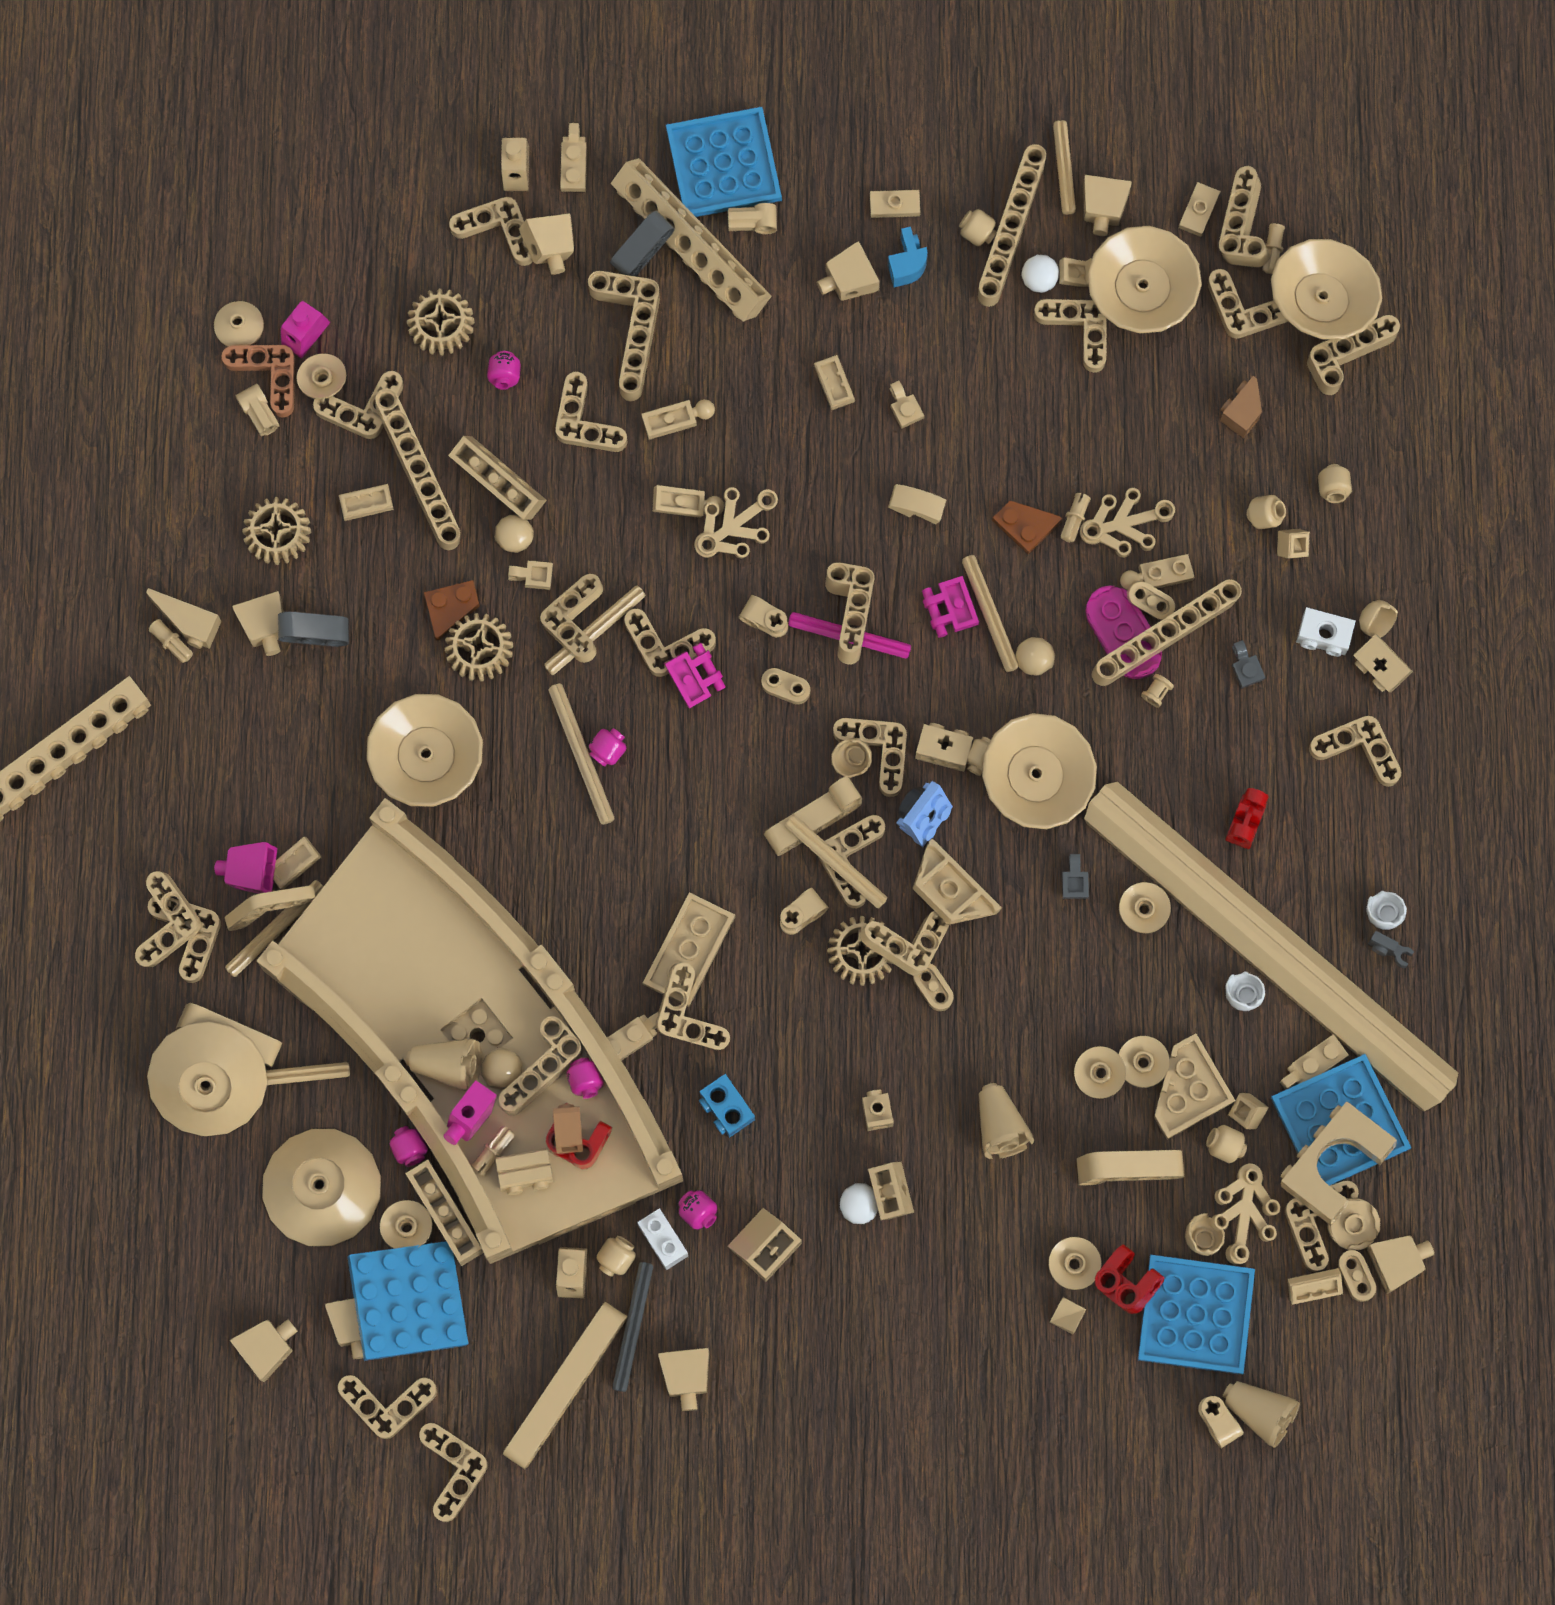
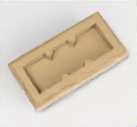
(894, 203)
(1199, 209)
(834, 382)
(366, 502)
(295, 862)
(1315, 1286)

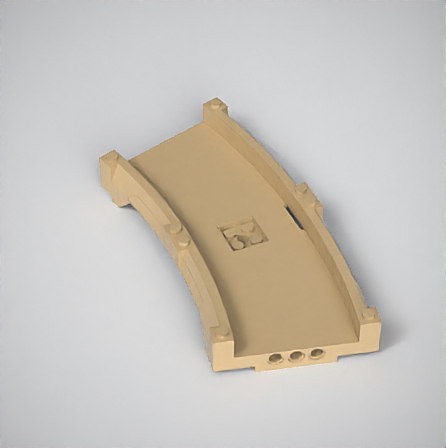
(422, 954)

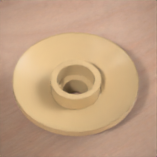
(244, 334)
(317, 368)
(1144, 895)
(1151, 1050)
(1088, 1066)
(403, 1214)
(1081, 1251)

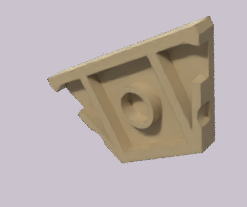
(950, 888)

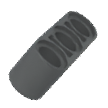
(642, 245)
(313, 629)

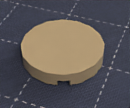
(1355, 1225)

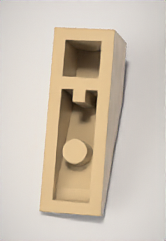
(192, 622)

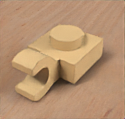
(905, 408)
(537, 574)

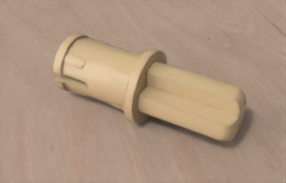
(1273, 246)
(1075, 517)
(170, 640)
(493, 1150)

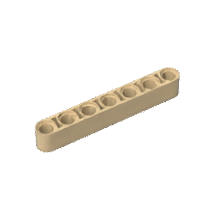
(1014, 214)
(417, 457)
(1158, 640)
(565, 1385)

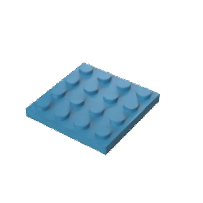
(724, 162)
(1312, 1101)
(407, 1300)
(1198, 1315)

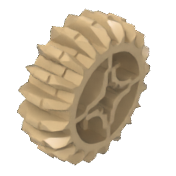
(449, 322)
(266, 530)
(489, 649)
(850, 951)

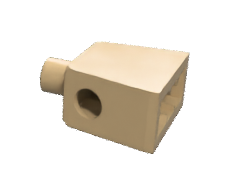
(515, 160)
(1104, 202)
(549, 240)
(849, 274)
(260, 621)
(1398, 1260)
(571, 1272)
(345, 1325)
(265, 1347)
(686, 1375)

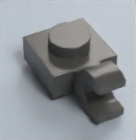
(1247, 669)
(1075, 883)
(1384, 945)

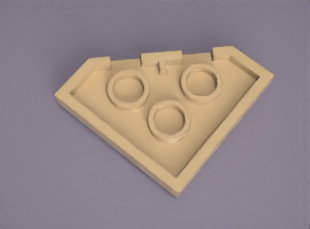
(1190, 1088)

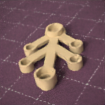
(1123, 523)
(732, 525)
(1246, 1210)

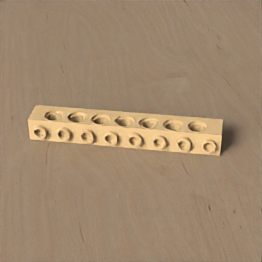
(703, 243)
(64, 737)

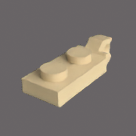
(573, 161)
(634, 1035)
(1315, 1062)

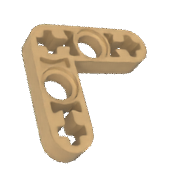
(497, 219)
(1243, 316)
(1088, 322)
(368, 415)
(574, 420)
(566, 615)
(658, 651)
(1358, 738)
(881, 740)
(844, 850)
(258, 904)
(175, 925)
(208, 935)
(907, 950)
(681, 1022)
(1307, 1221)
(390, 1413)
(462, 1462)

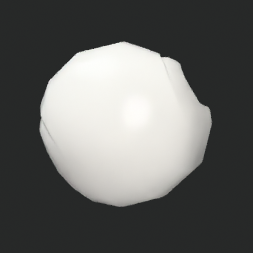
(1040, 273)
(1386, 910)
(1245, 991)
(858, 1203)

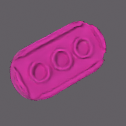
(1116, 623)

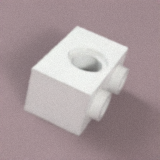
(1339, 628)
(662, 1239)

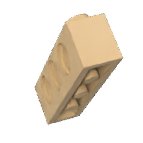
(497, 477)
(444, 1212)

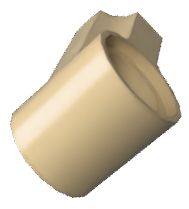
(760, 218)
(255, 405)

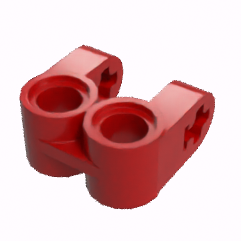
(1247, 818)
(594, 1145)
(1143, 1290)

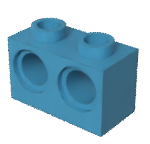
(732, 1103)

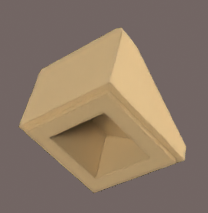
(1293, 543)
(1248, 1111)
(1068, 1315)

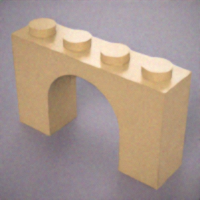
(1346, 1127)

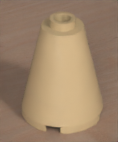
(447, 1062)
(1001, 1123)
(1262, 1410)

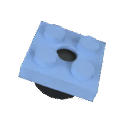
(923, 812)

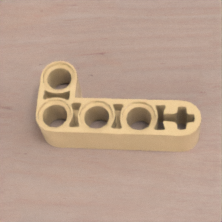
(1243, 215)
(1355, 349)
(853, 614)
(817, 815)
(266, 1045)
(537, 1071)
(1129, 1166)

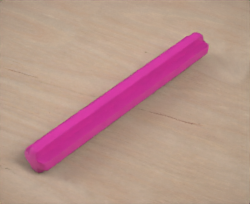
(834, 631)

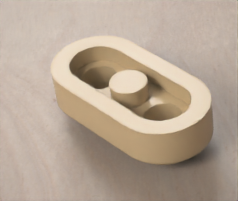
(1150, 599)
(785, 686)
(934, 987)
(1356, 1276)

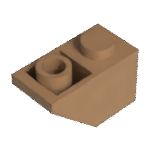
(1245, 408)
(567, 1129)

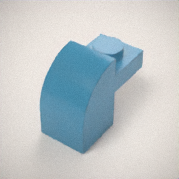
(910, 264)

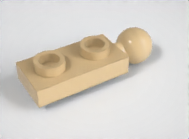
(676, 417)
(683, 501)
(1161, 572)

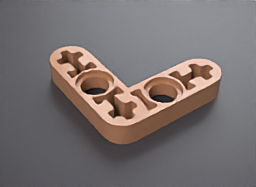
(277, 369)

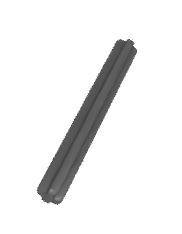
(632, 1327)

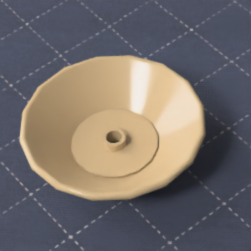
(1150, 258)
(1328, 271)
(418, 726)
(1058, 755)
(213, 1055)
(328, 1213)

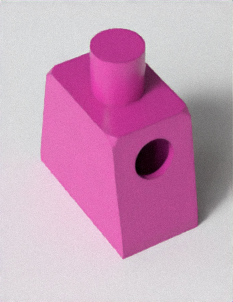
(303, 325)
(249, 867)
(470, 1113)

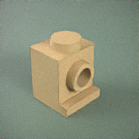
(874, 1119)

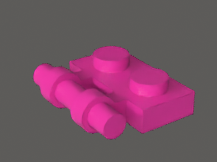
(958, 605)
(687, 678)

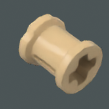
(1157, 690)

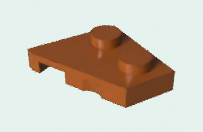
(1025, 524)
(450, 605)

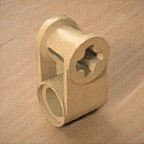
(760, 615)
(805, 908)
(1221, 1425)

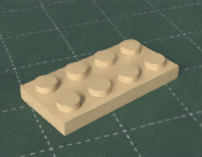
(691, 940)

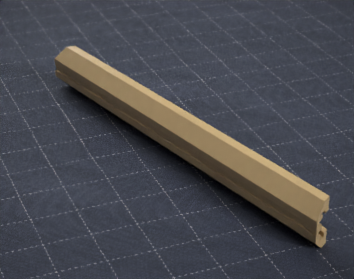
(1270, 946)

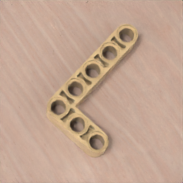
(637, 327)

